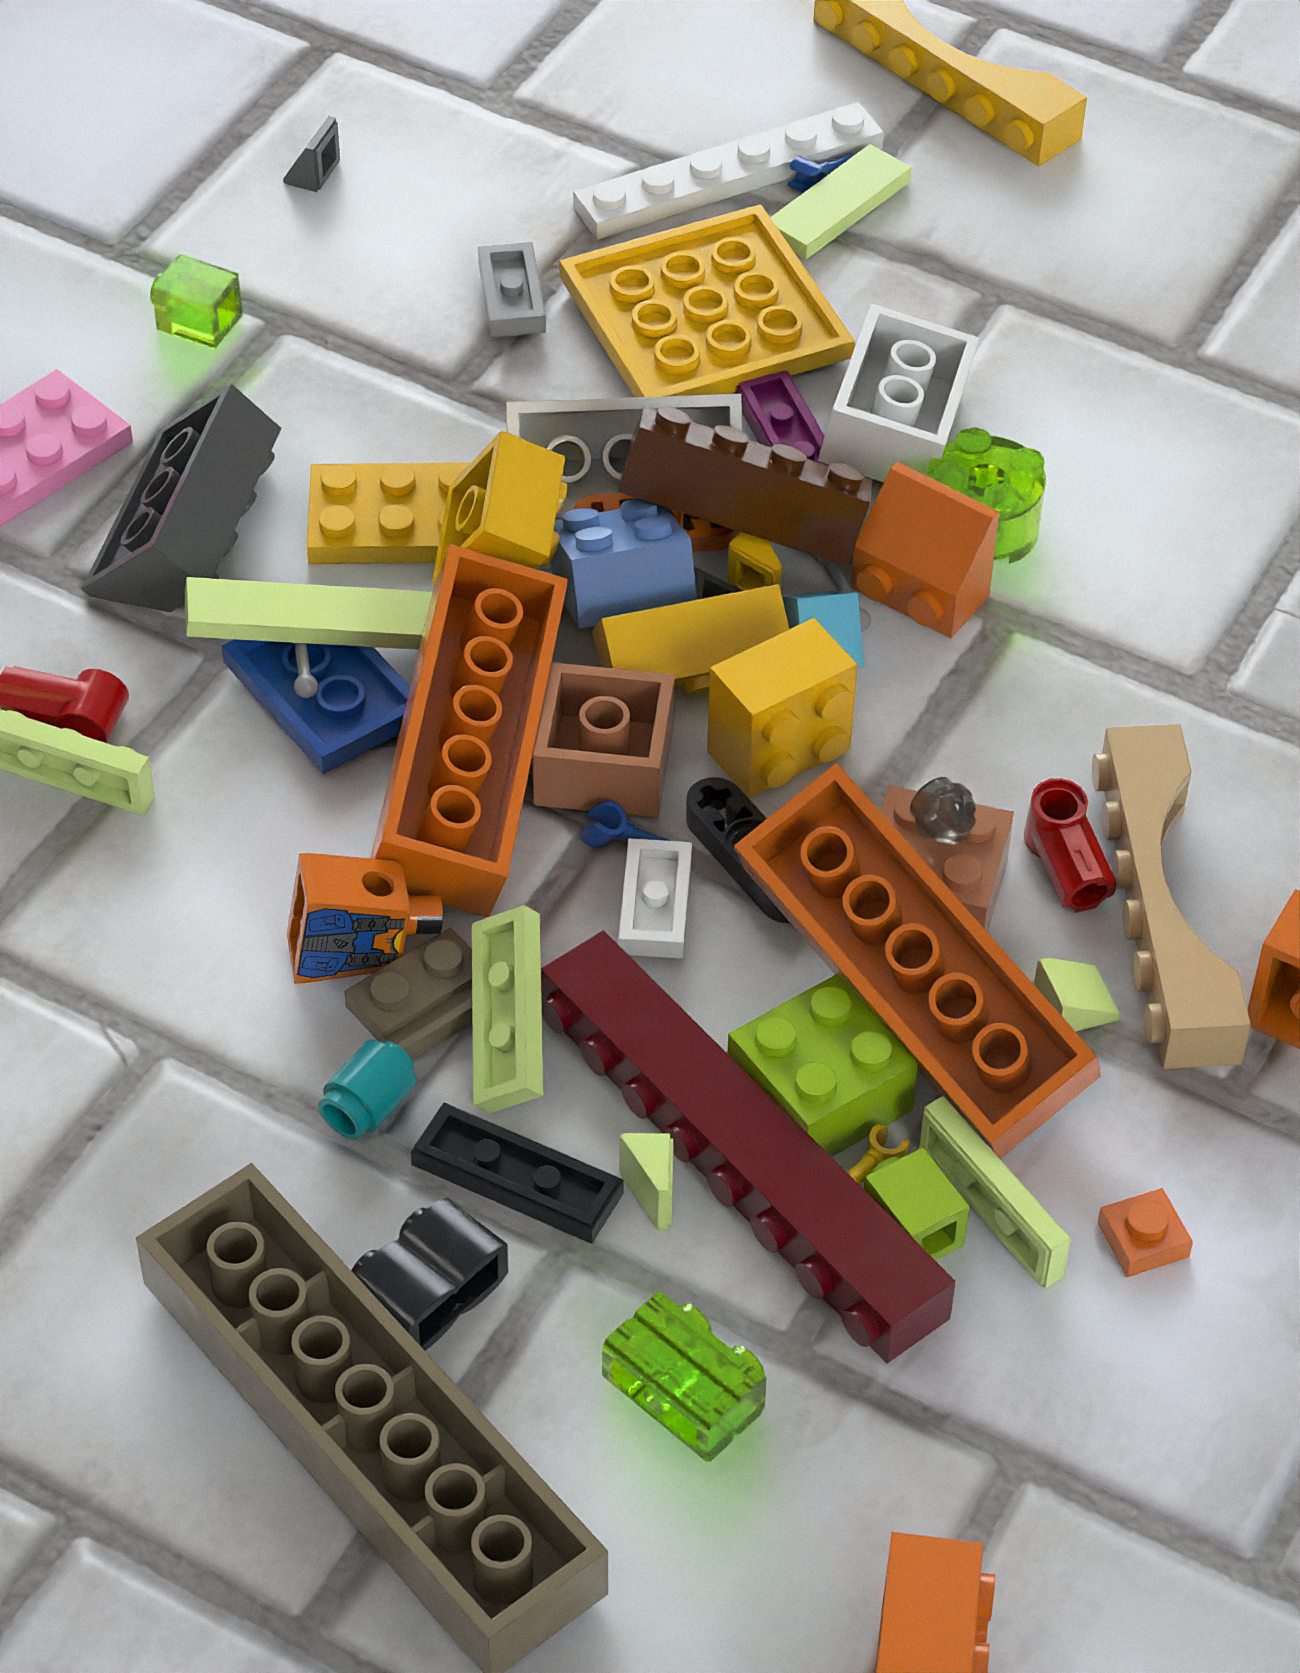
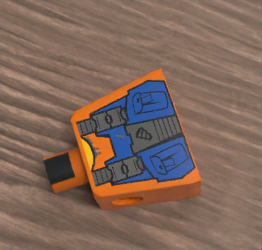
(353, 916)

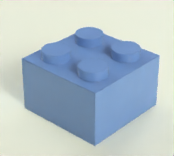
(622, 561)

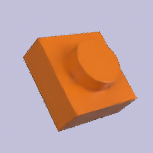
(1144, 1232)

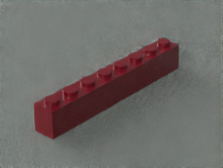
(747, 1148)

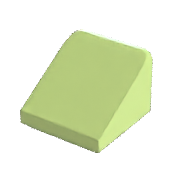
(1076, 992)
(648, 1172)

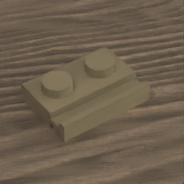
(418, 995)

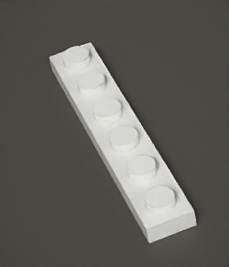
(723, 170)

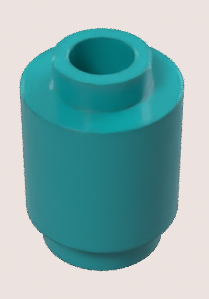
(367, 1088)

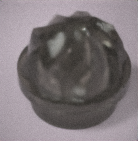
(943, 811)

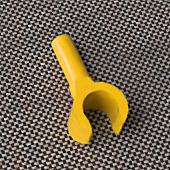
(877, 1153)

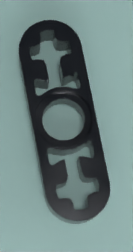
(710, 830)

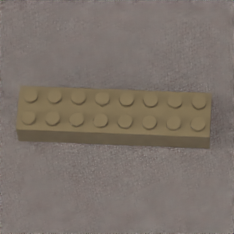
(374, 1420)

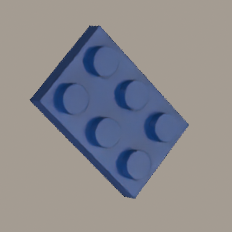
(356, 700)

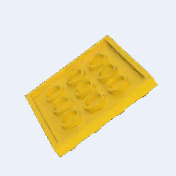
(706, 307)

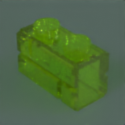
(685, 1375)

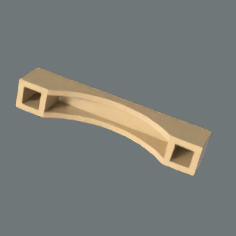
(1192, 993)

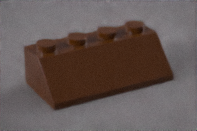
(746, 484)

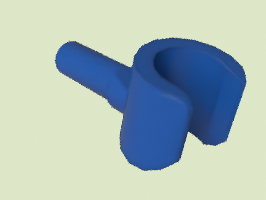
(811, 173)
(612, 826)

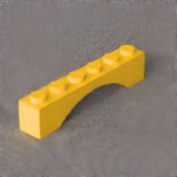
(1016, 106)

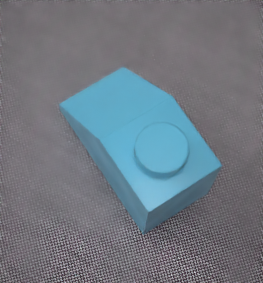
(835, 612)

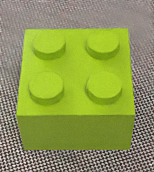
(828, 1064)

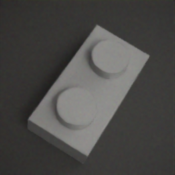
(511, 289)

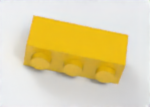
(690, 635)

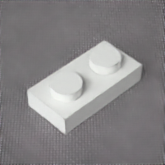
(655, 898)

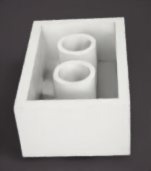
(898, 394)

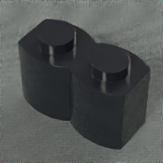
(434, 1270)

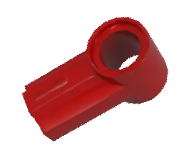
(81, 704)
(1067, 845)

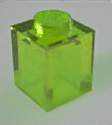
(196, 301)

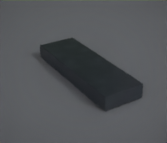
(517, 1172)

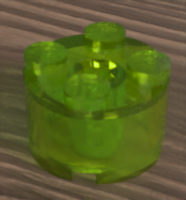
(1001, 477)

